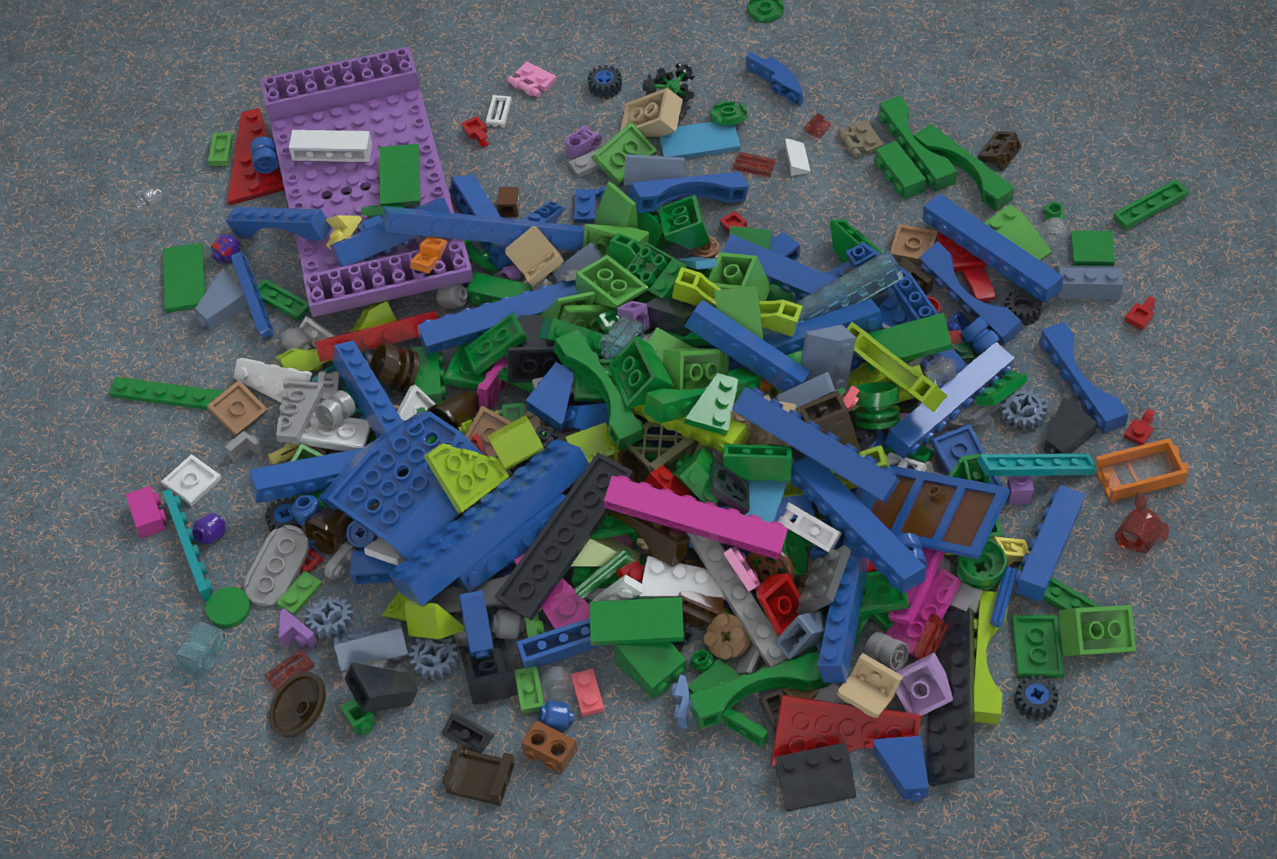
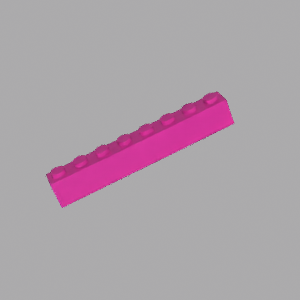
(695, 517)

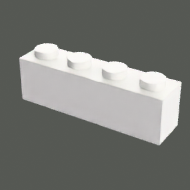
(330, 145)

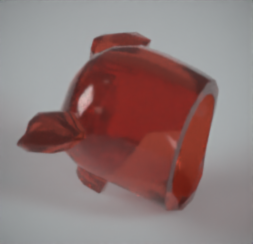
(1143, 524)

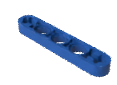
(252, 295)

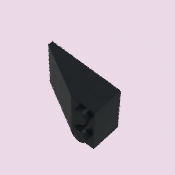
(491, 676)

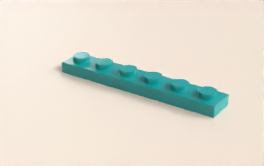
(1036, 464)
(192, 552)

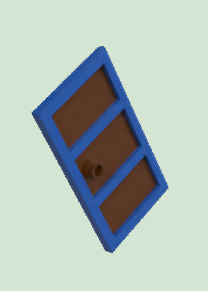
(941, 510)

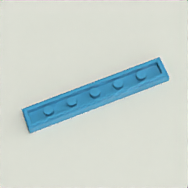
(698, 262)

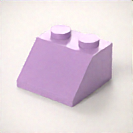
(924, 686)

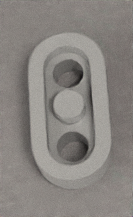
(337, 565)

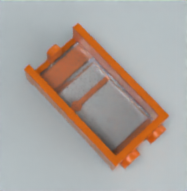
(1141, 469)

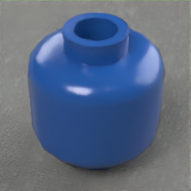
(305, 507)
(556, 715)

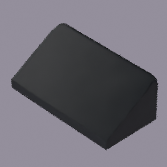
(467, 732)

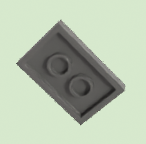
(823, 580)

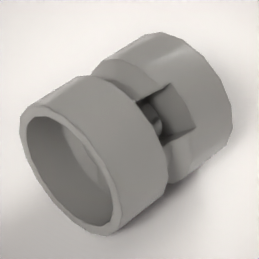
(335, 409)
(887, 651)

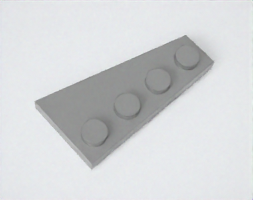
(297, 407)

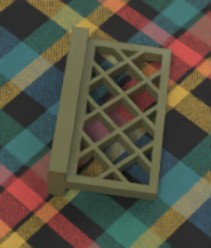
(668, 456)

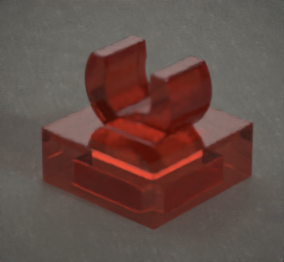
(817, 126)

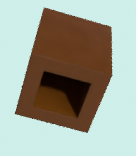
(508, 201)

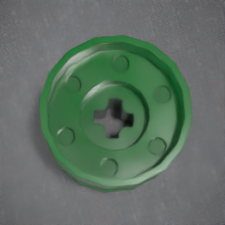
(877, 405)
(797, 552)
(990, 563)

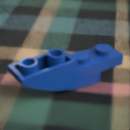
(781, 78)

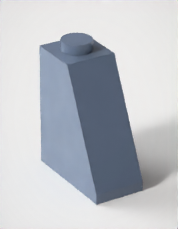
(580, 260)
(220, 302)
(808, 391)
(802, 634)

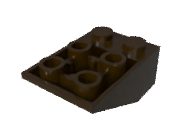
(831, 416)

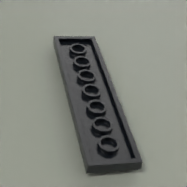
(561, 539)
(952, 725)

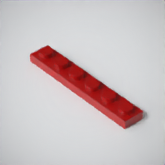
(372, 336)

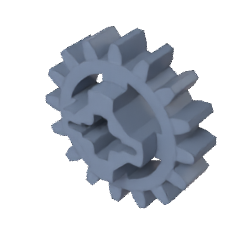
(1023, 409)
(329, 617)
(423, 662)

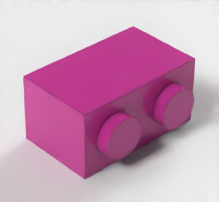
(146, 512)

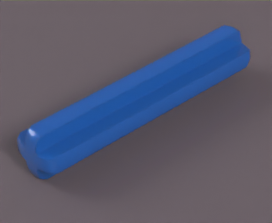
(1003, 597)

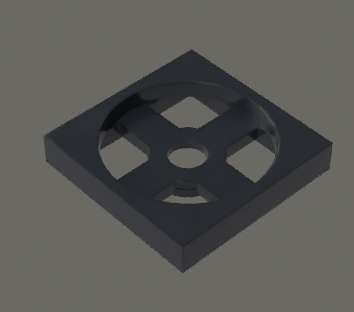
(718, 488)

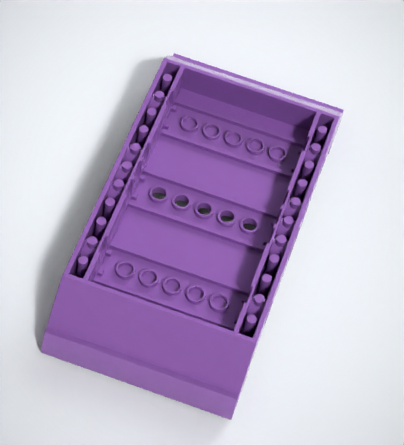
(375, 96)

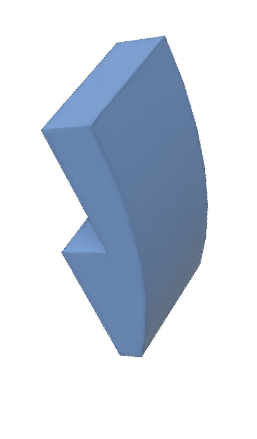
(681, 695)

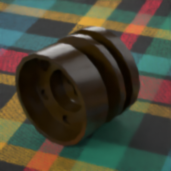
(395, 367)

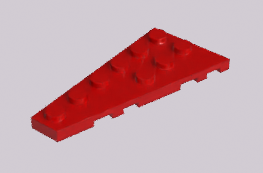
(245, 180)
(818, 723)

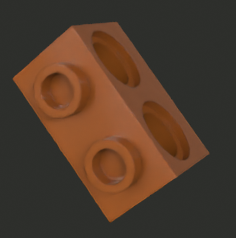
(553, 742)

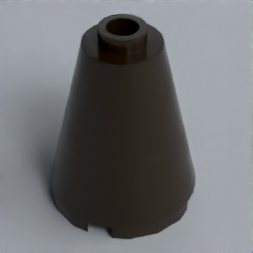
(457, 409)
(327, 529)

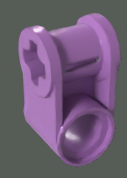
(582, 142)

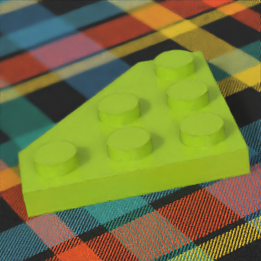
(465, 474)

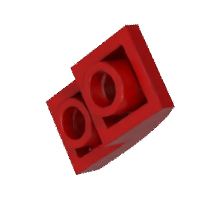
(979, 284)

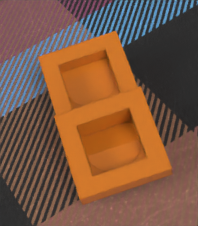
(430, 253)

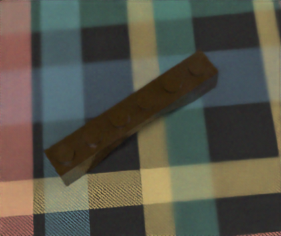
(664, 542)

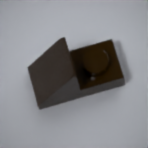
(922, 278)

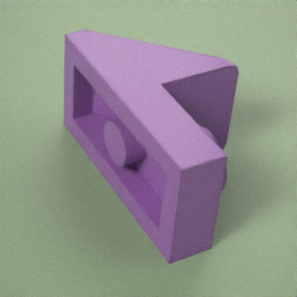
(292, 628)

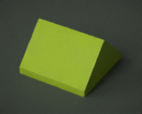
(515, 442)
(430, 621)

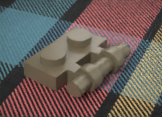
(865, 136)

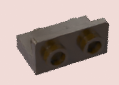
(1001, 149)

